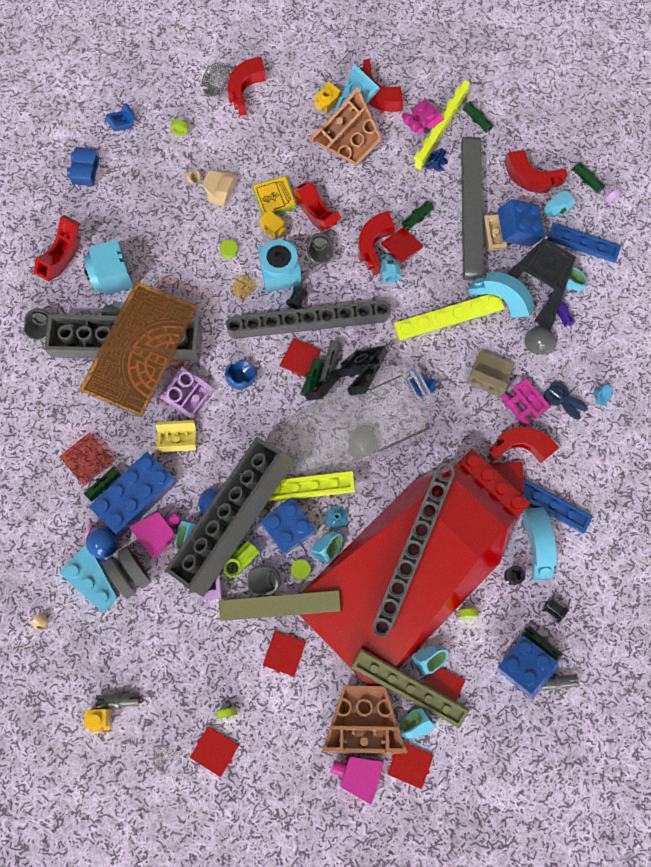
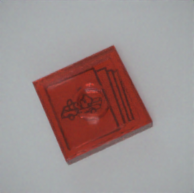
(86, 459)

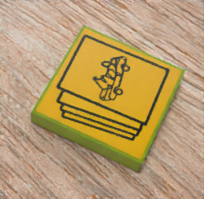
(274, 194)

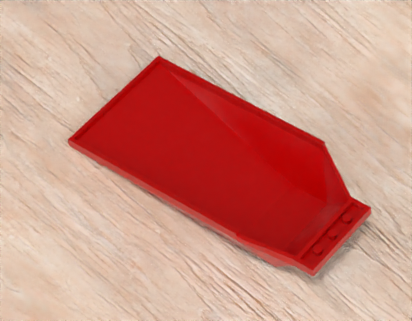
(457, 558)

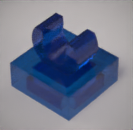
(435, 159)

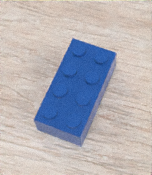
(133, 494)

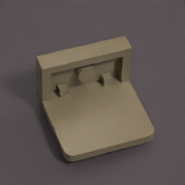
(490, 373)

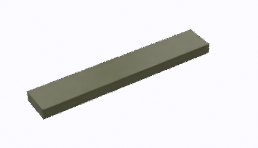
(280, 605)
(410, 687)

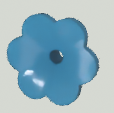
(603, 394)
(336, 523)

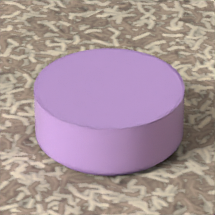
(613, 195)

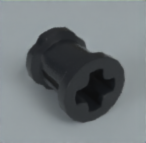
(296, 297)
(519, 578)
(555, 609)

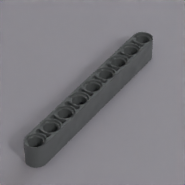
(472, 208)
(300, 324)
(406, 557)

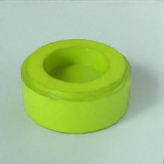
(179, 127)
(228, 249)
(300, 569)
(468, 613)
(226, 712)

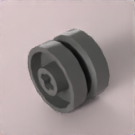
(124, 574)

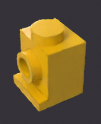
(327, 98)
(273, 224)
(97, 719)

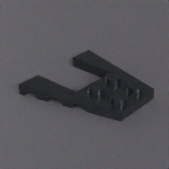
(552, 267)
(362, 363)

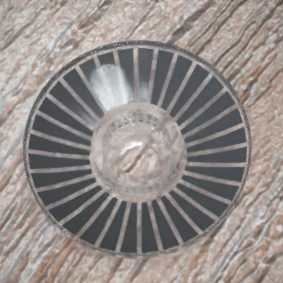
(215, 79)

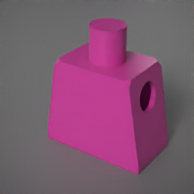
(155, 532)
(359, 776)

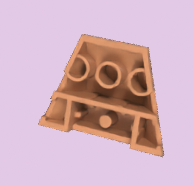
(349, 130)
(364, 723)

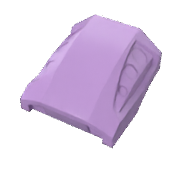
(186, 392)

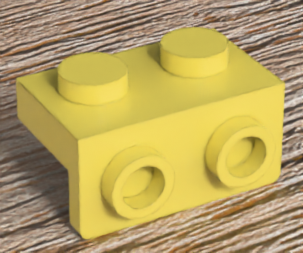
(176, 436)

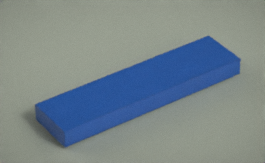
(583, 242)
(557, 507)

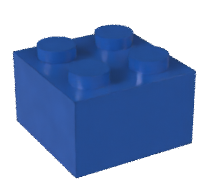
(521, 223)
(288, 526)
(528, 667)

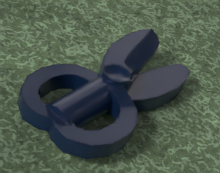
(568, 403)

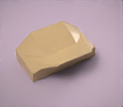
(219, 186)
(492, 233)

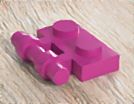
(426, 113)
(529, 398)

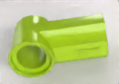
(241, 558)

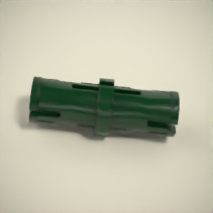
(478, 116)
(588, 177)
(417, 215)
(315, 366)
(102, 484)
(541, 642)

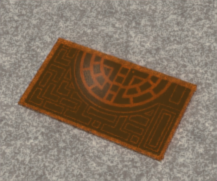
(138, 349)

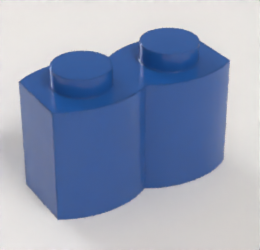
(83, 166)

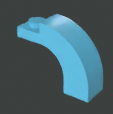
(509, 289)
(542, 543)

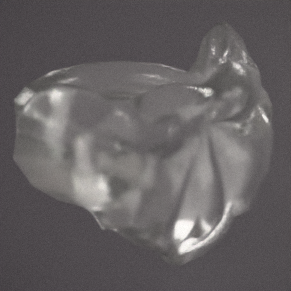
(164, 756)

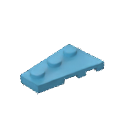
(360, 80)
(89, 579)

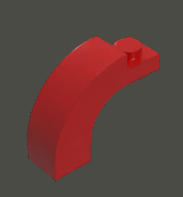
(242, 76)
(387, 98)
(528, 177)
(314, 207)
(372, 231)
(61, 252)
(527, 438)

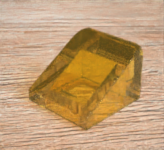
(243, 287)

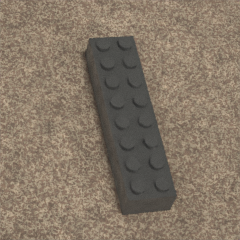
(84, 334)
(229, 516)

